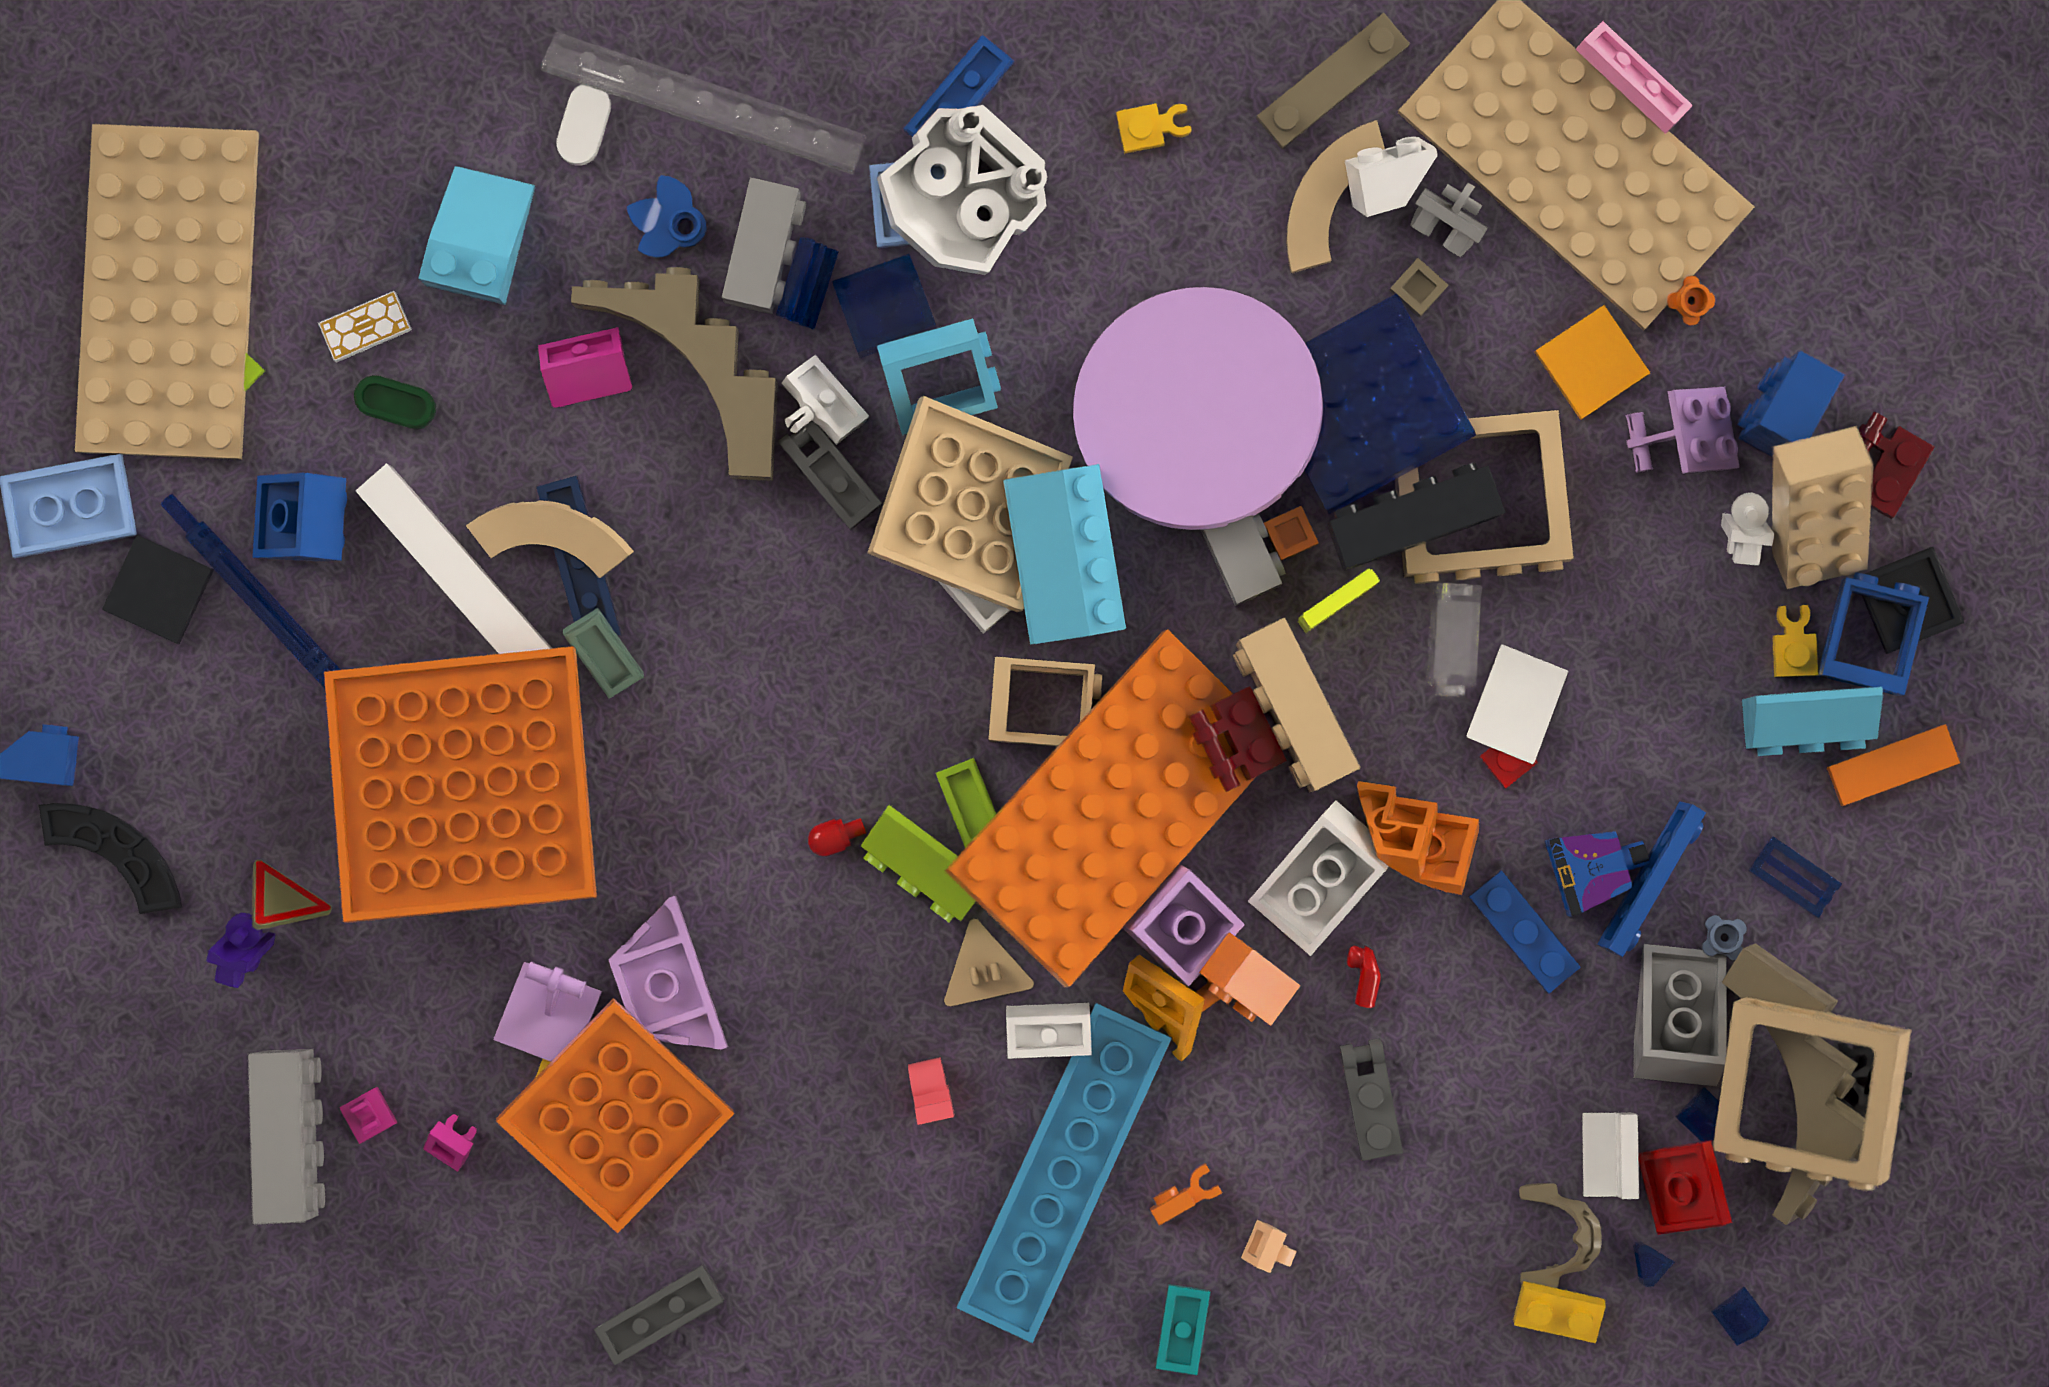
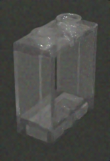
(1453, 638)

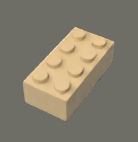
(1821, 507)
(1296, 706)

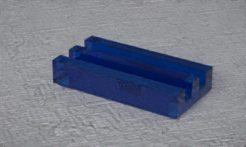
(812, 285)
(1824, 896)

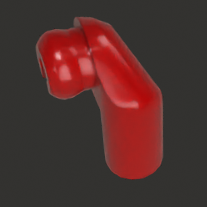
(1369, 975)

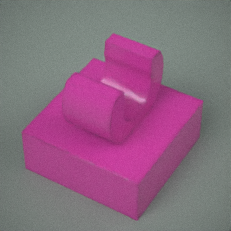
(368, 1115)
(449, 1145)

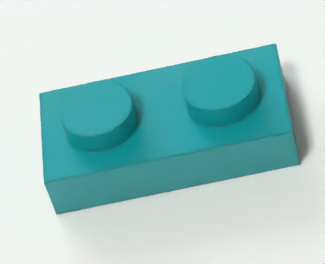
(1182, 1329)

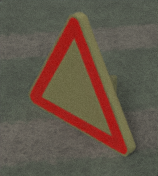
(281, 900)

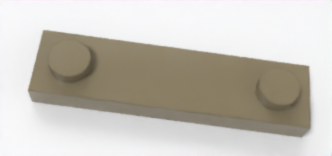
(1333, 81)

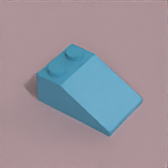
(477, 235)

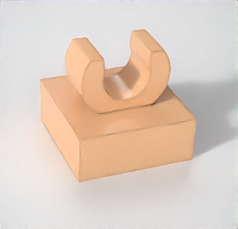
(1266, 1247)

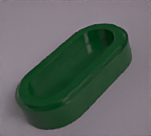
(395, 402)

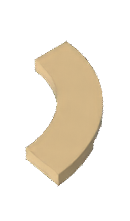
(1318, 195)
(552, 526)

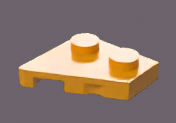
(1164, 1003)

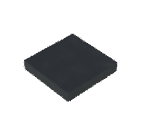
(1922, 571)
(157, 589)

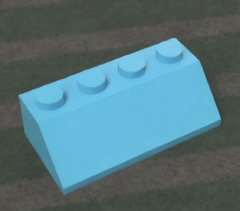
(1064, 554)

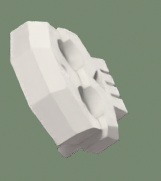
(942, 213)

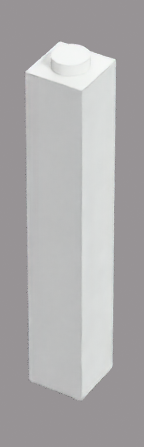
(449, 563)

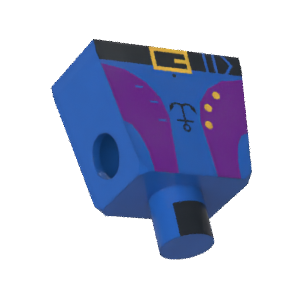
(1593, 868)

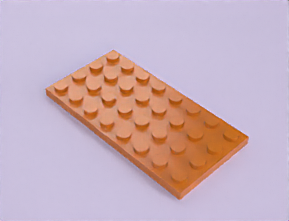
(1103, 814)

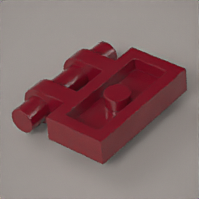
(1897, 466)
(1247, 734)

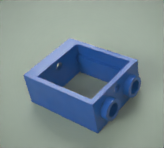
(1901, 594)

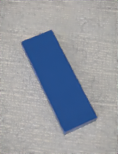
(966, 83)

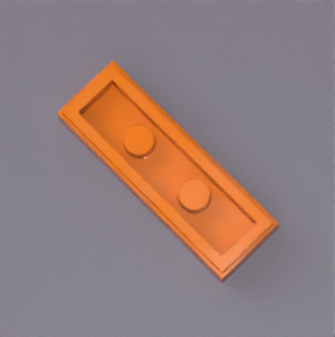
(1893, 765)

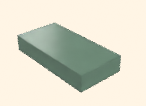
(603, 653)

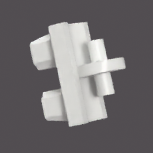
(1747, 528)

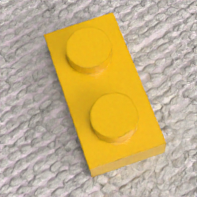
(1559, 1312)

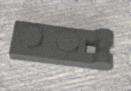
(831, 475)
(1371, 1101)

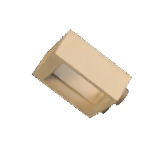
(1001, 688)

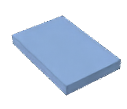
(67, 506)

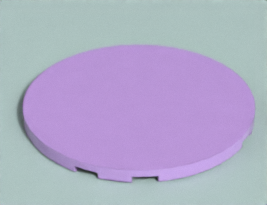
(1198, 408)

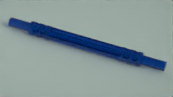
(251, 591)

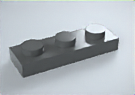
(659, 1314)

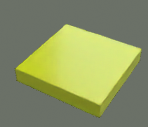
(1338, 600)

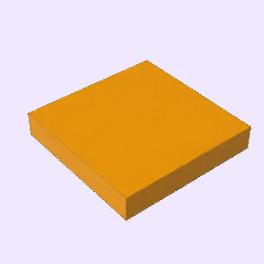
(1592, 362)

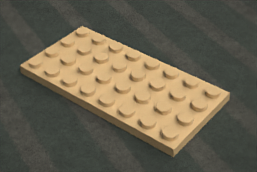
(1575, 160)
(166, 291)

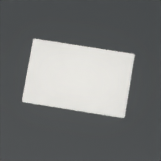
(1517, 704)

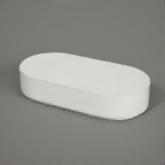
(583, 125)

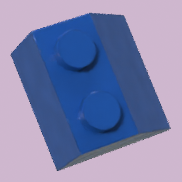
(299, 517)

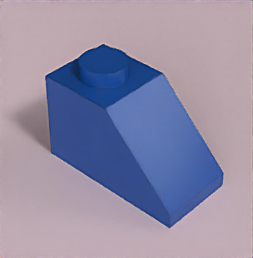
(41, 757)

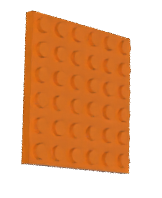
(459, 784)

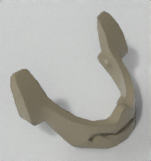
(1587, 1236)

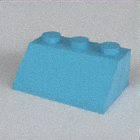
(1812, 720)

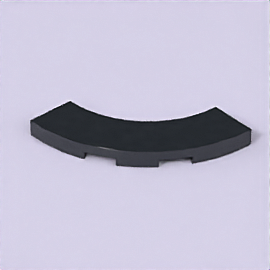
(119, 844)

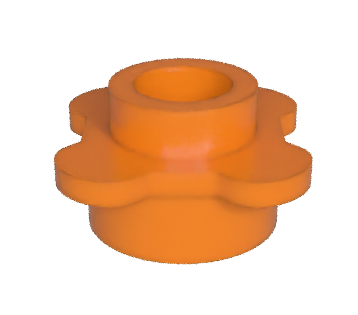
(1702, 303)

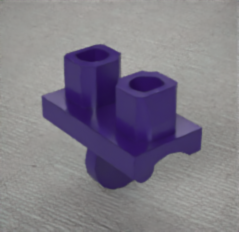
(239, 950)

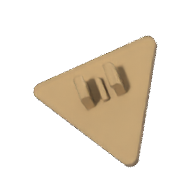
(984, 969)

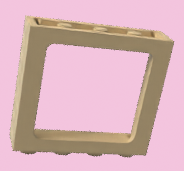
(1507, 561)
(1890, 1051)

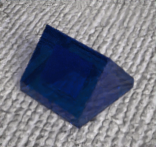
(1701, 1115)
(1650, 1264)
(1741, 1316)

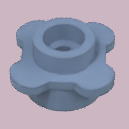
(1717, 927)

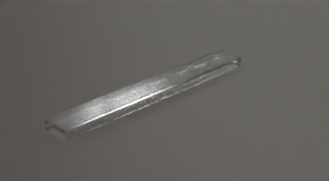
(703, 102)

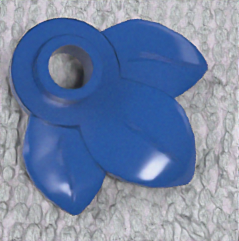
(662, 216)

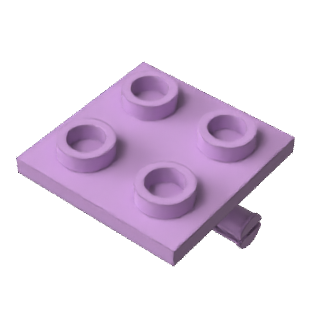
(1700, 429)
(546, 1011)

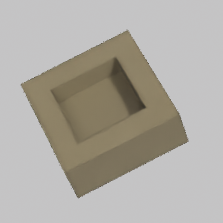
(1418, 287)

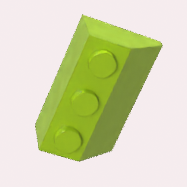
(919, 861)

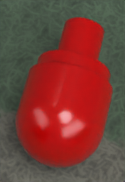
(834, 836)

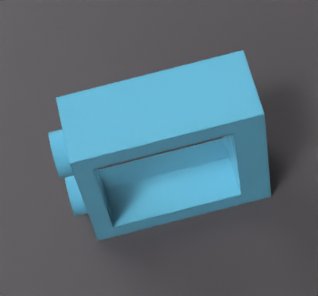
(933, 346)

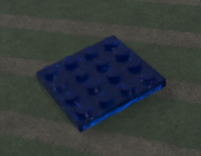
(1380, 405)

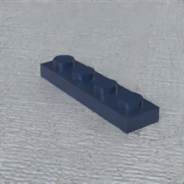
(582, 586)

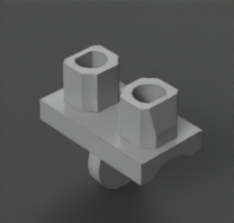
(1434, 208)

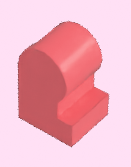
(930, 1091)

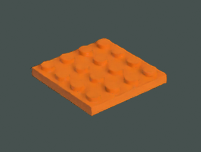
(615, 1115)

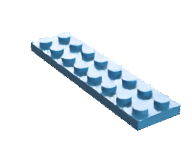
(1063, 1174)

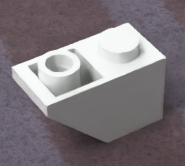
(1388, 177)

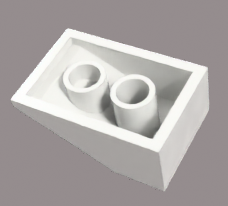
(1320, 879)

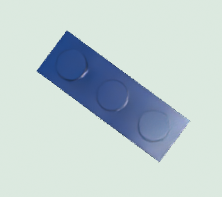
(1524, 931)

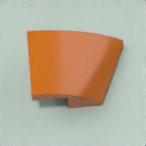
(1418, 839)

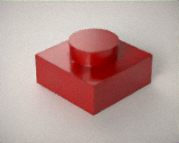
(1504, 766)

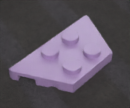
(665, 982)

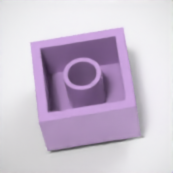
(1182, 924)

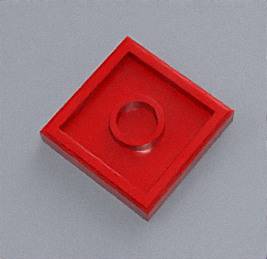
(1684, 1187)

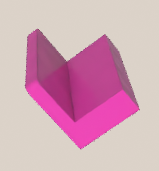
(584, 367)

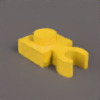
(1144, 127)
(1794, 651)

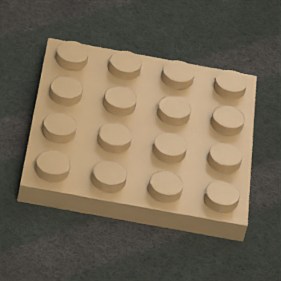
(950, 503)

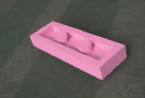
(1634, 77)

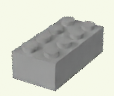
(285, 1135)

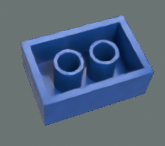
(1791, 402)

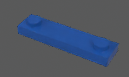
(1624, 926)

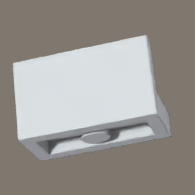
(1048, 1030)
(1610, 1155)

